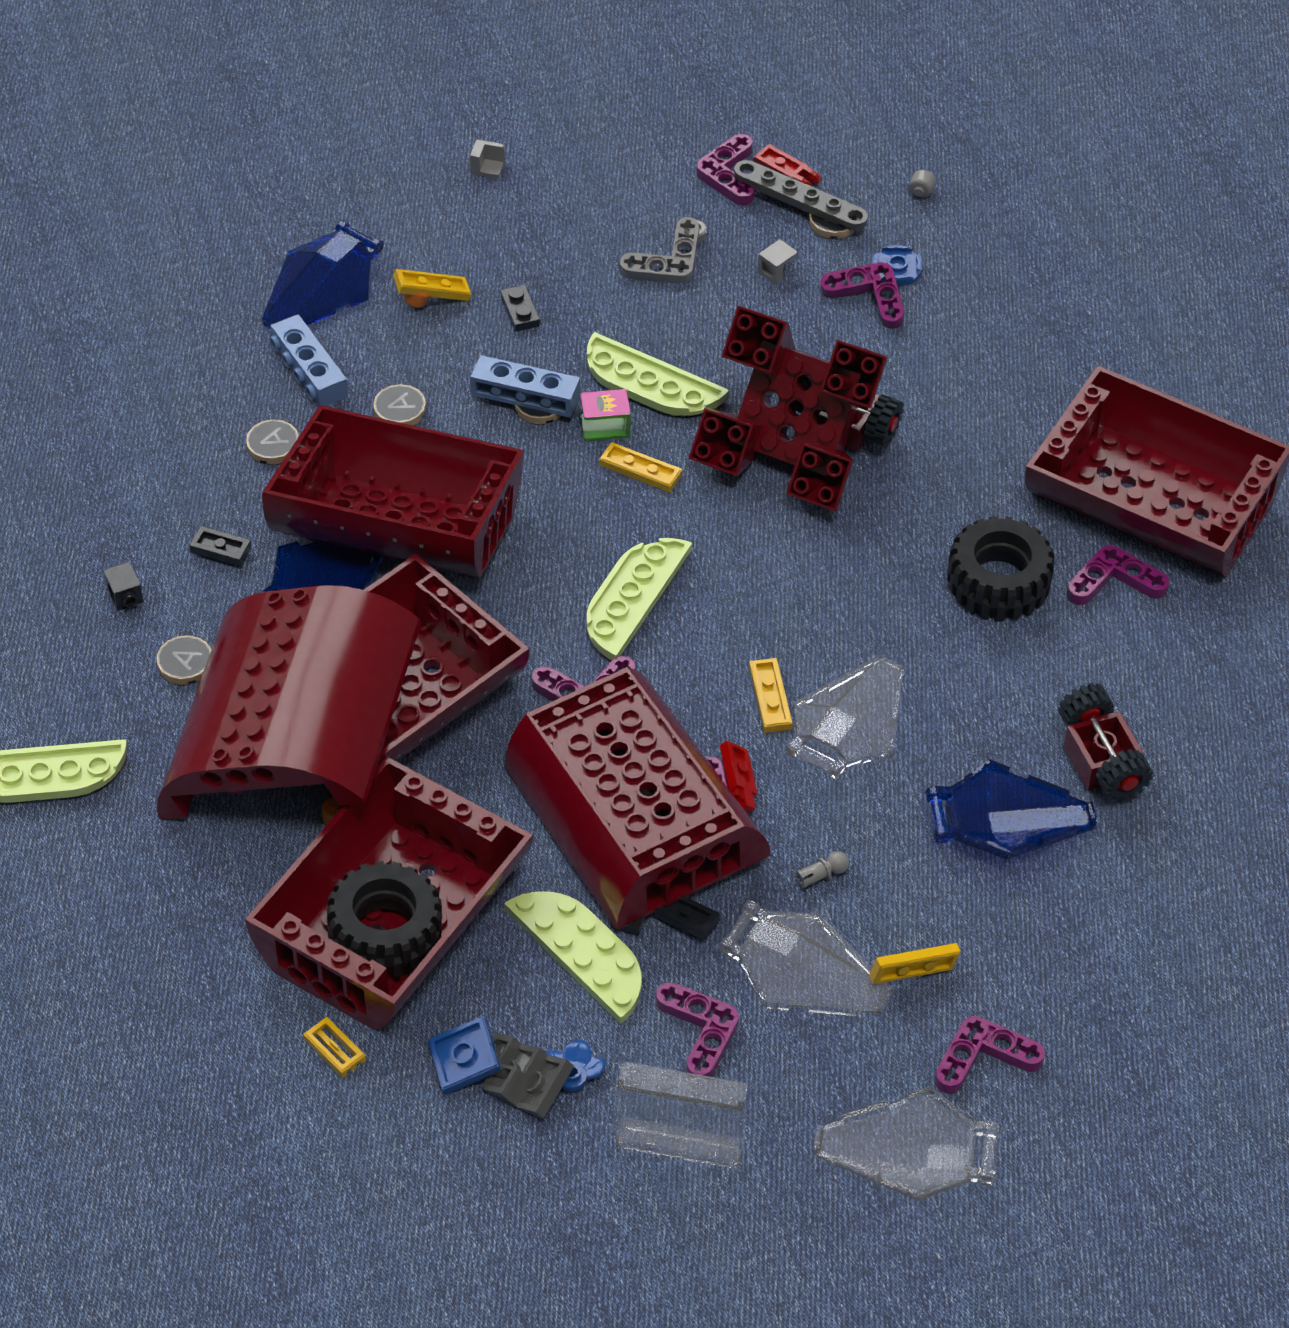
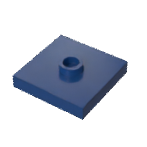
(464, 1055)

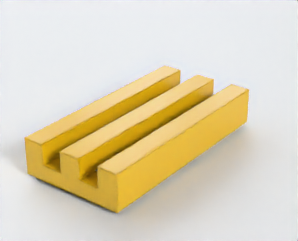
(349, 1064)

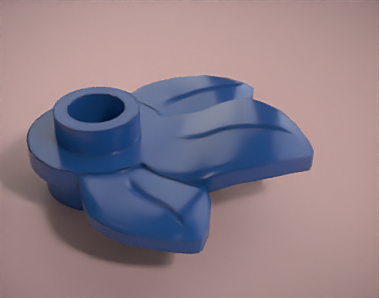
(585, 1066)

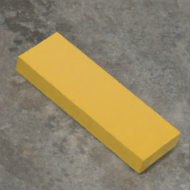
(433, 284)
(640, 467)
(770, 695)
(914, 963)

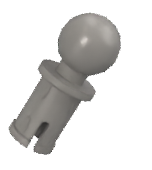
(836, 863)

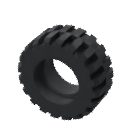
(995, 593)
(386, 888)

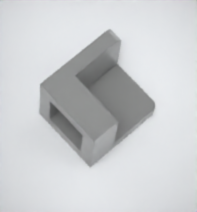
(487, 159)
(772, 260)

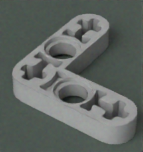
(676, 261)

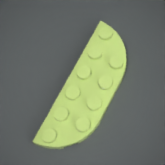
(651, 379)
(632, 593)
(59, 770)
(582, 948)

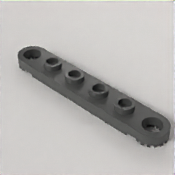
(800, 195)

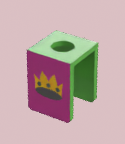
(605, 415)

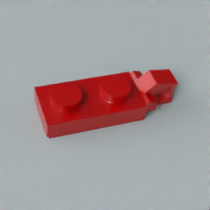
(739, 774)

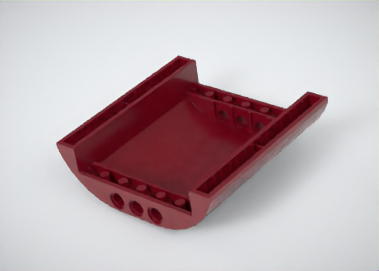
(294, 696)

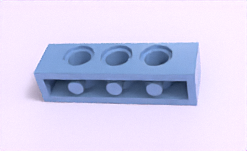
(308, 361)
(525, 386)

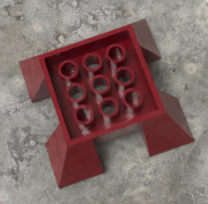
(817, 450)

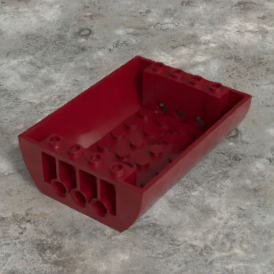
(1170, 458)
(596, 802)
(401, 822)

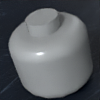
(922, 183)

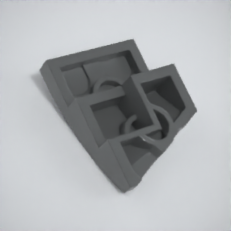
(527, 1077)

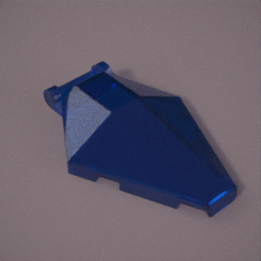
(323, 276)
(322, 566)
(1007, 812)

